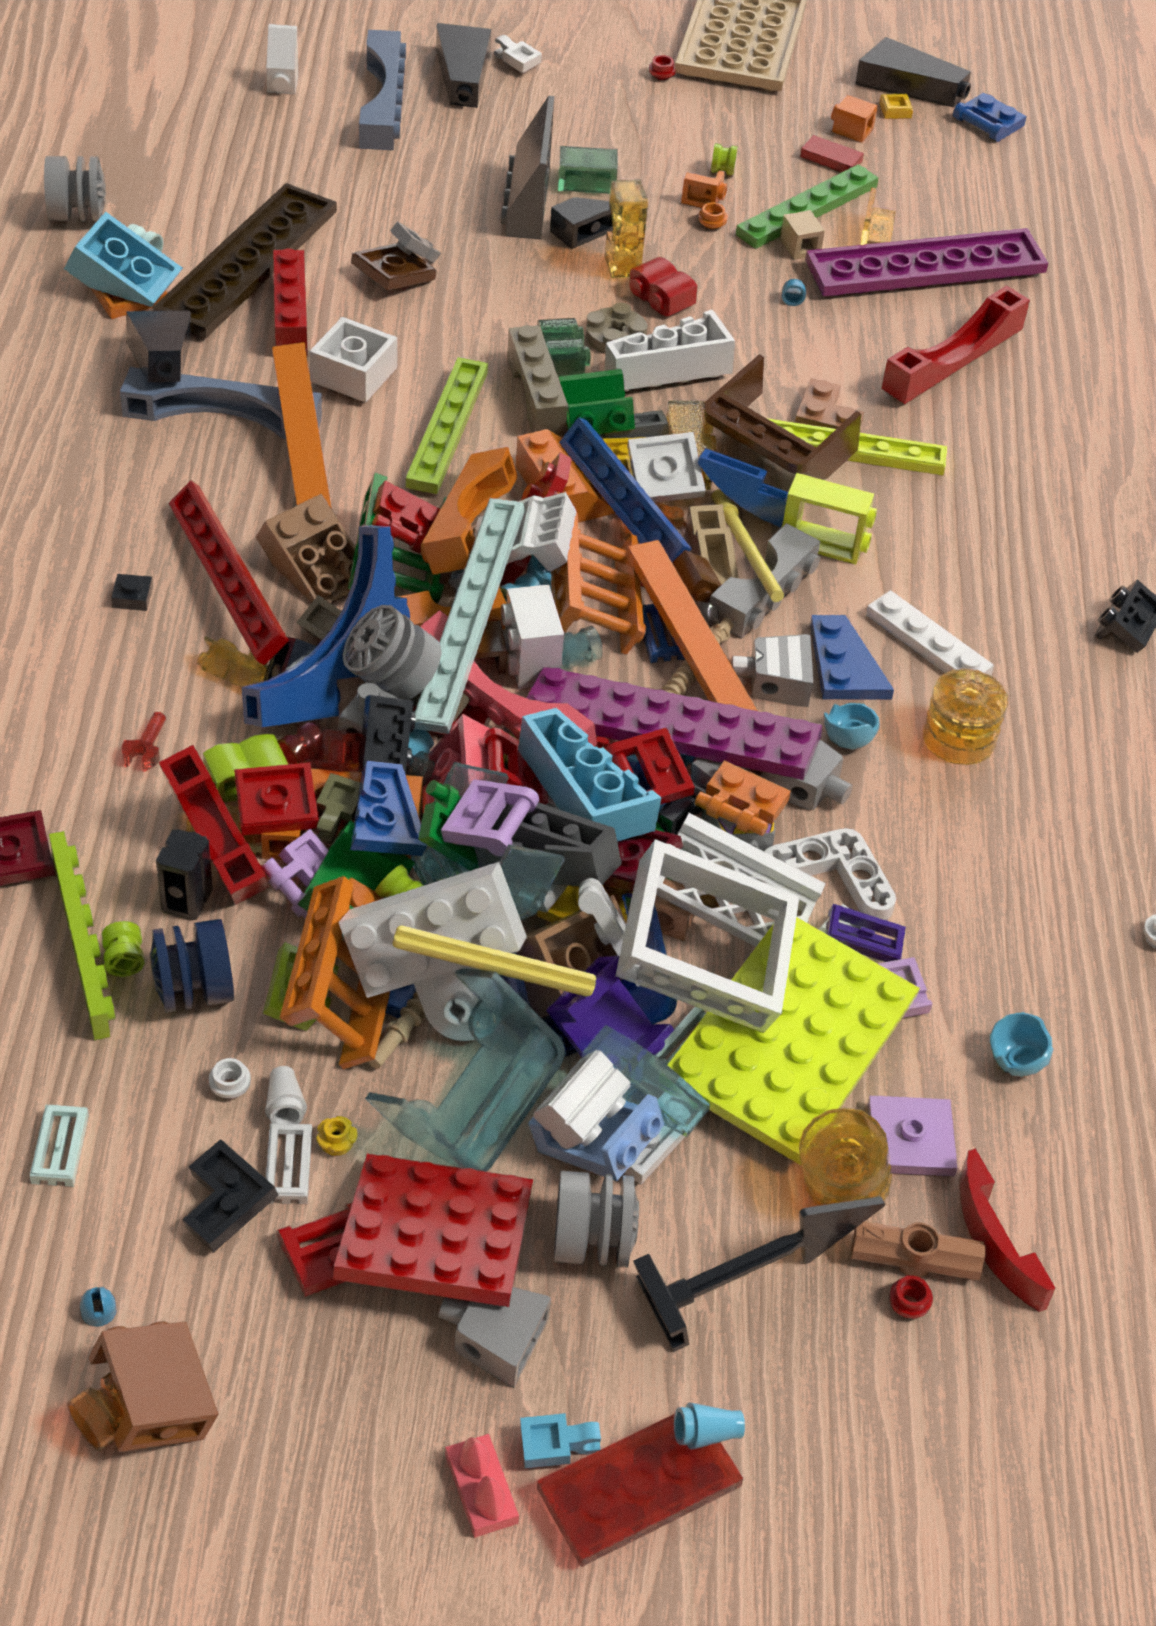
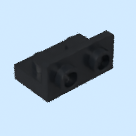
(1130, 616)
(387, 731)

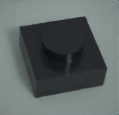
(132, 592)

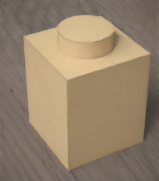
(801, 233)

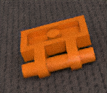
(743, 799)

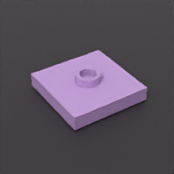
(917, 1134)

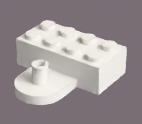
(462, 907)

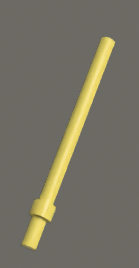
(747, 545)

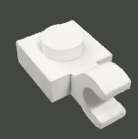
(518, 55)

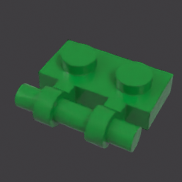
(435, 817)

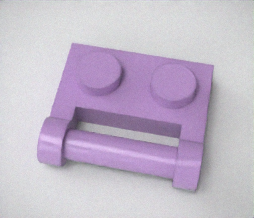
(480, 808)

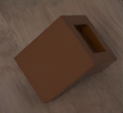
(493, 645)

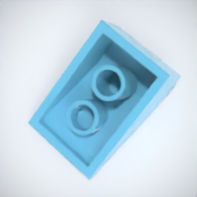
(121, 263)

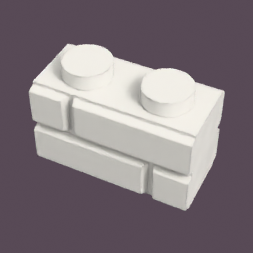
(583, 1100)

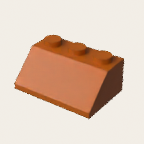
(543, 446)

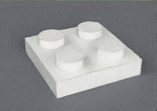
(667, 466)

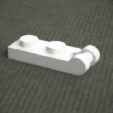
(609, 923)

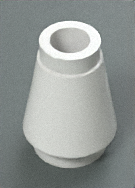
(284, 1097)

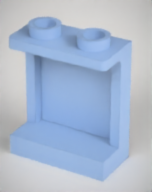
(615, 1147)

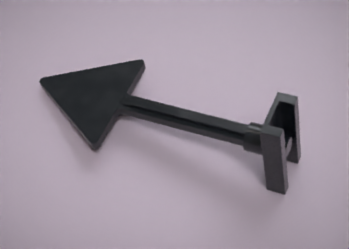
(818, 1231)

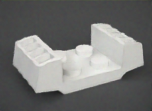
(542, 532)

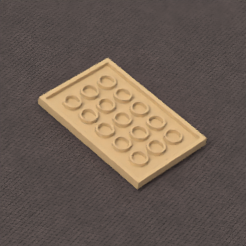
(741, 41)

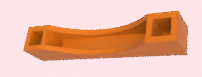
(451, 535)

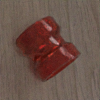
(303, 744)

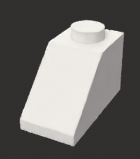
(282, 59)

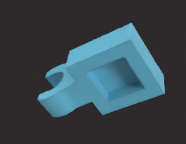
(550, 1440)

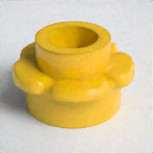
(336, 1144)

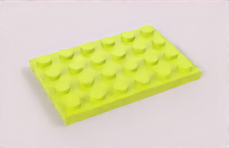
(812, 1056)

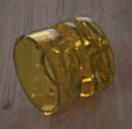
(965, 716)
(836, 1147)

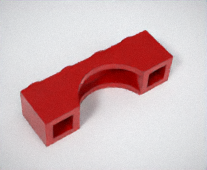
(290, 297)
(211, 819)

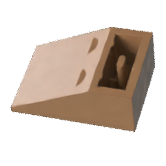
(310, 549)

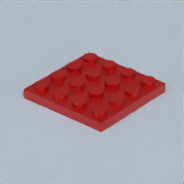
(435, 1230)

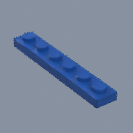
(621, 489)

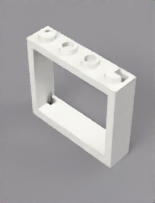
(692, 983)

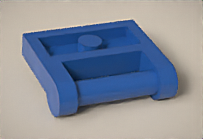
(990, 116)

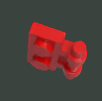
(405, 514)

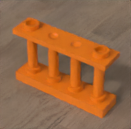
(569, 586)
(314, 976)

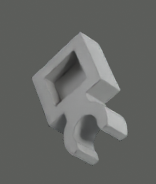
(411, 242)

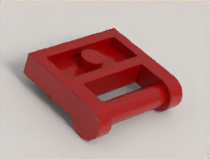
(658, 761)
(518, 771)
(315, 1262)

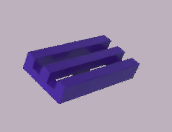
(864, 939)

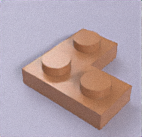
(820, 406)

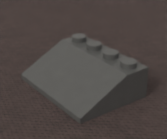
(529, 177)

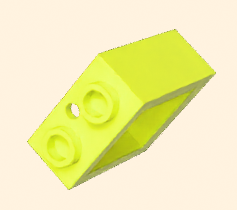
(837, 497)

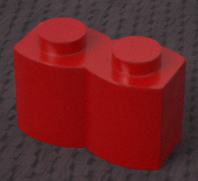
(663, 286)

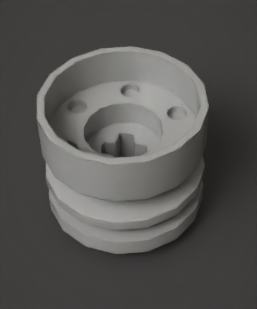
(73, 188)
(392, 652)
(595, 1219)

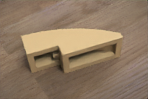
(712, 539)

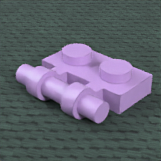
(303, 861)

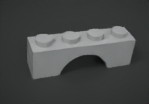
(745, 601)

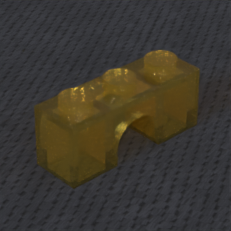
(629, 215)

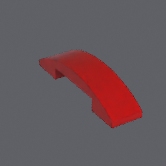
(1022, 1274)

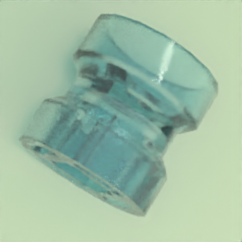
(581, 646)

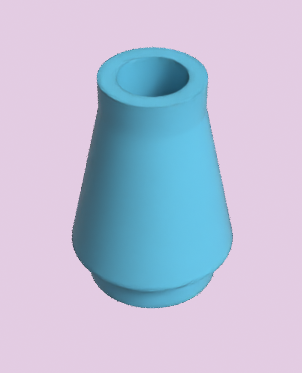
(706, 1425)

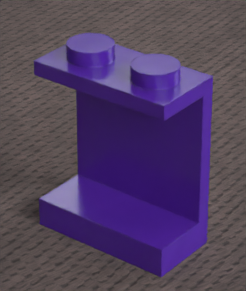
(609, 1005)

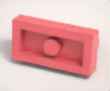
(481, 1485)

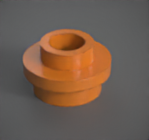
(713, 215)

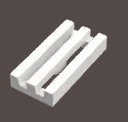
(286, 1192)

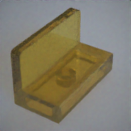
(877, 223)

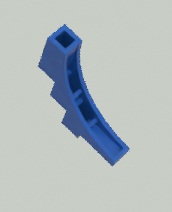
(310, 686)

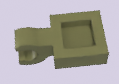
(336, 802)

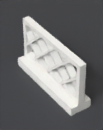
(733, 853)

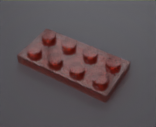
(634, 1489)

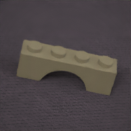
(544, 395)

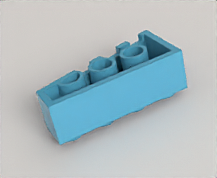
(583, 776)

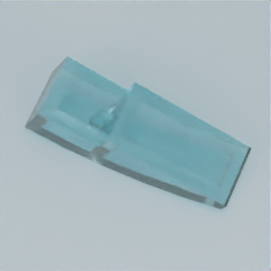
(678, 1101)

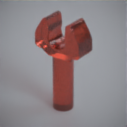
(144, 745)

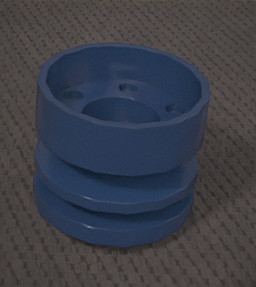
(192, 965)

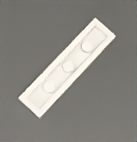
(925, 635)

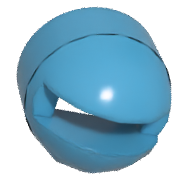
(793, 292)
(87, 1310)

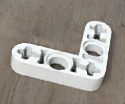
(838, 858)

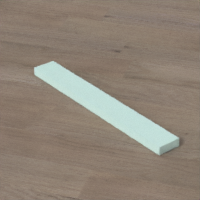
(469, 615)

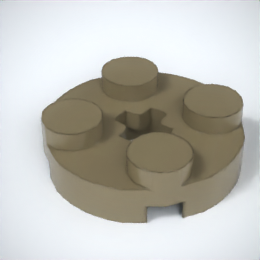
(607, 323)

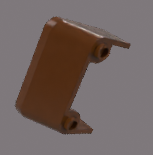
(730, 414)

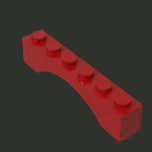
(917, 370)

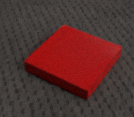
(276, 799)

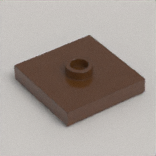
(393, 267)

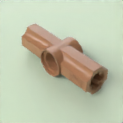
(940, 1252)

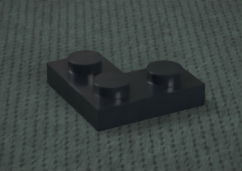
(235, 1199)

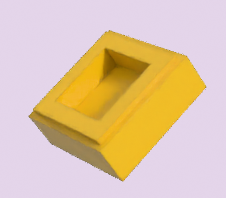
(896, 106)

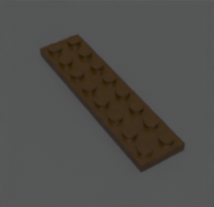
(246, 257)

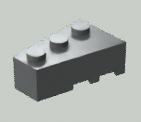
(586, 845)

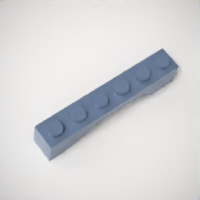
(382, 116)
(204, 394)

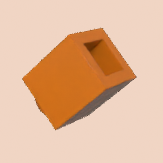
(854, 118)

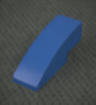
(745, 486)

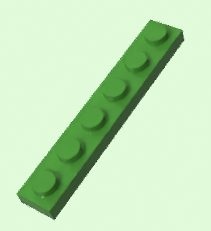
(819, 199)

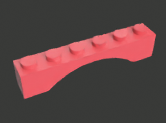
(498, 703)

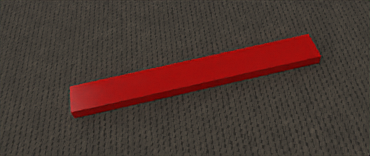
(228, 573)

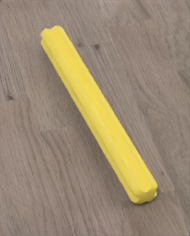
(494, 960)

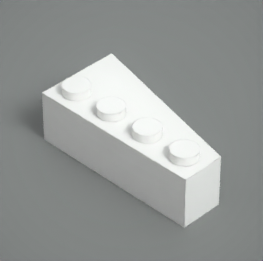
(673, 354)

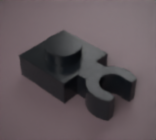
(674, 814)

